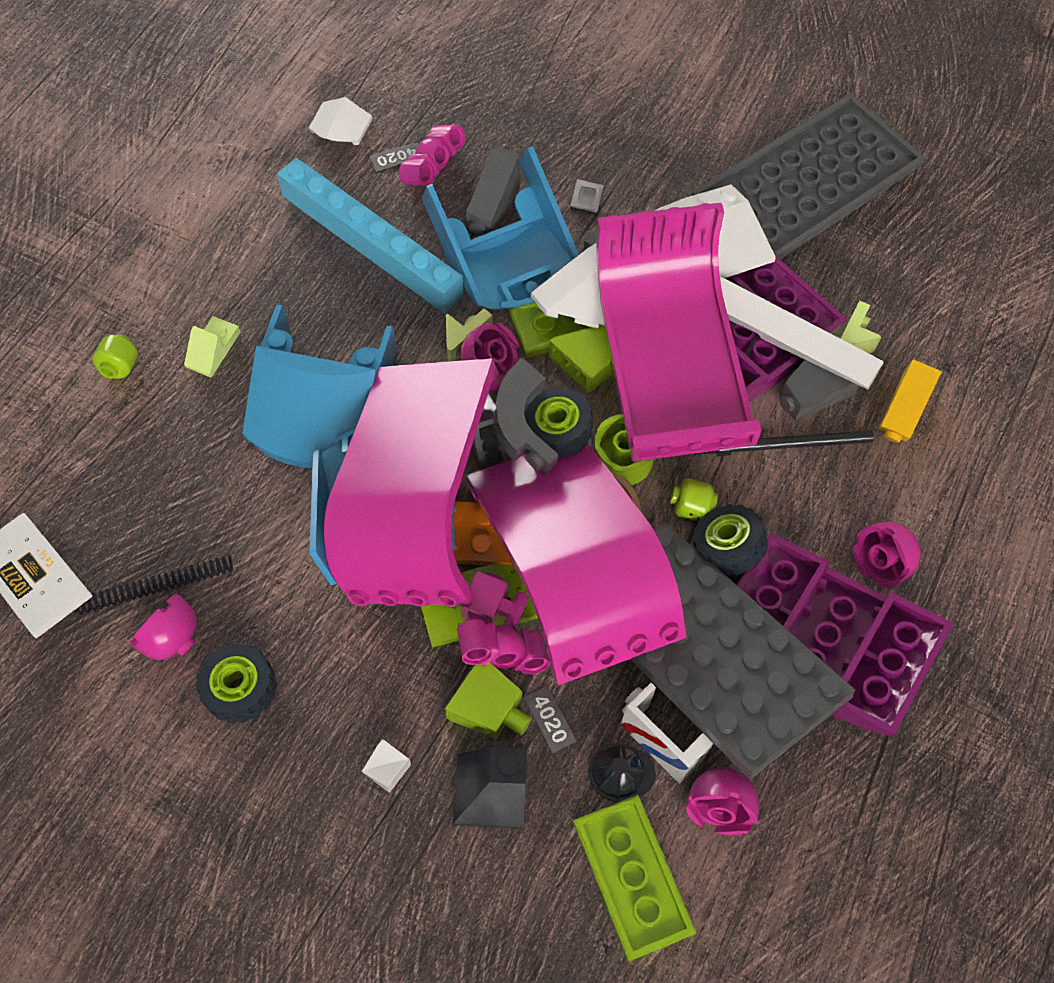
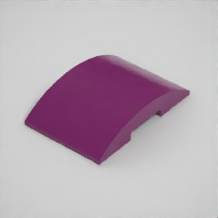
(763, 362)
(864, 637)

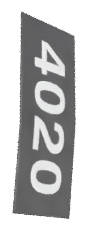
(392, 156)
(550, 719)

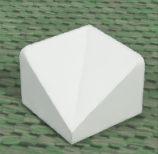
(386, 766)

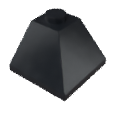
(491, 788)

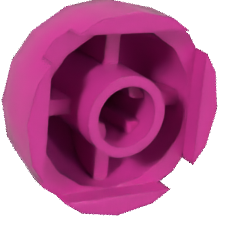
(492, 342)
(887, 553)
(167, 631)
(725, 800)

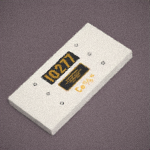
(36, 577)

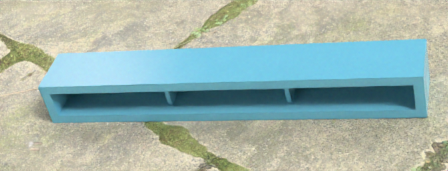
(371, 235)

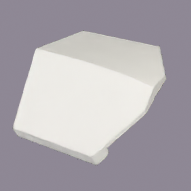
(341, 121)

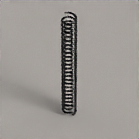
(155, 588)

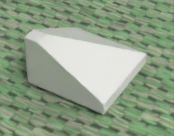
(587, 196)

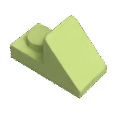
(856, 331)
(456, 332)
(210, 345)

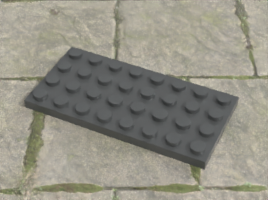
(819, 173)
(738, 667)

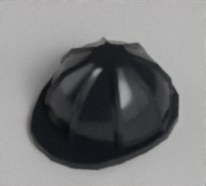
(621, 772)

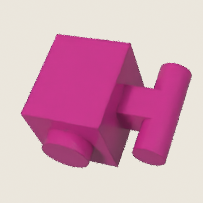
(490, 601)

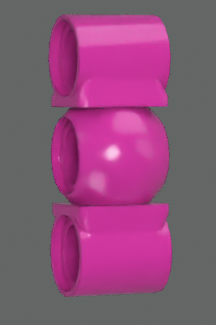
(432, 155)
(502, 646)

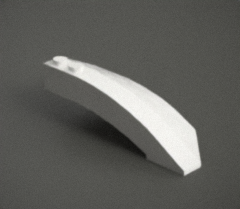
(741, 248)

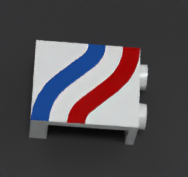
(655, 742)

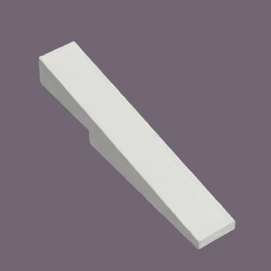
(799, 336)

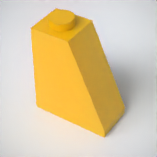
(909, 401)

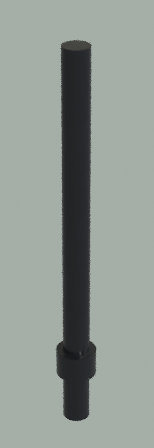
(801, 441)

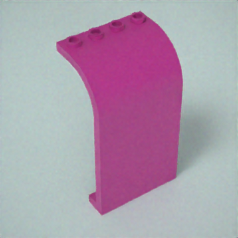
(671, 333)
(400, 483)
(584, 561)

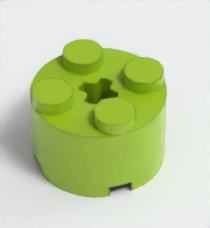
(613, 450)

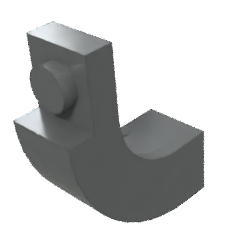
(515, 393)

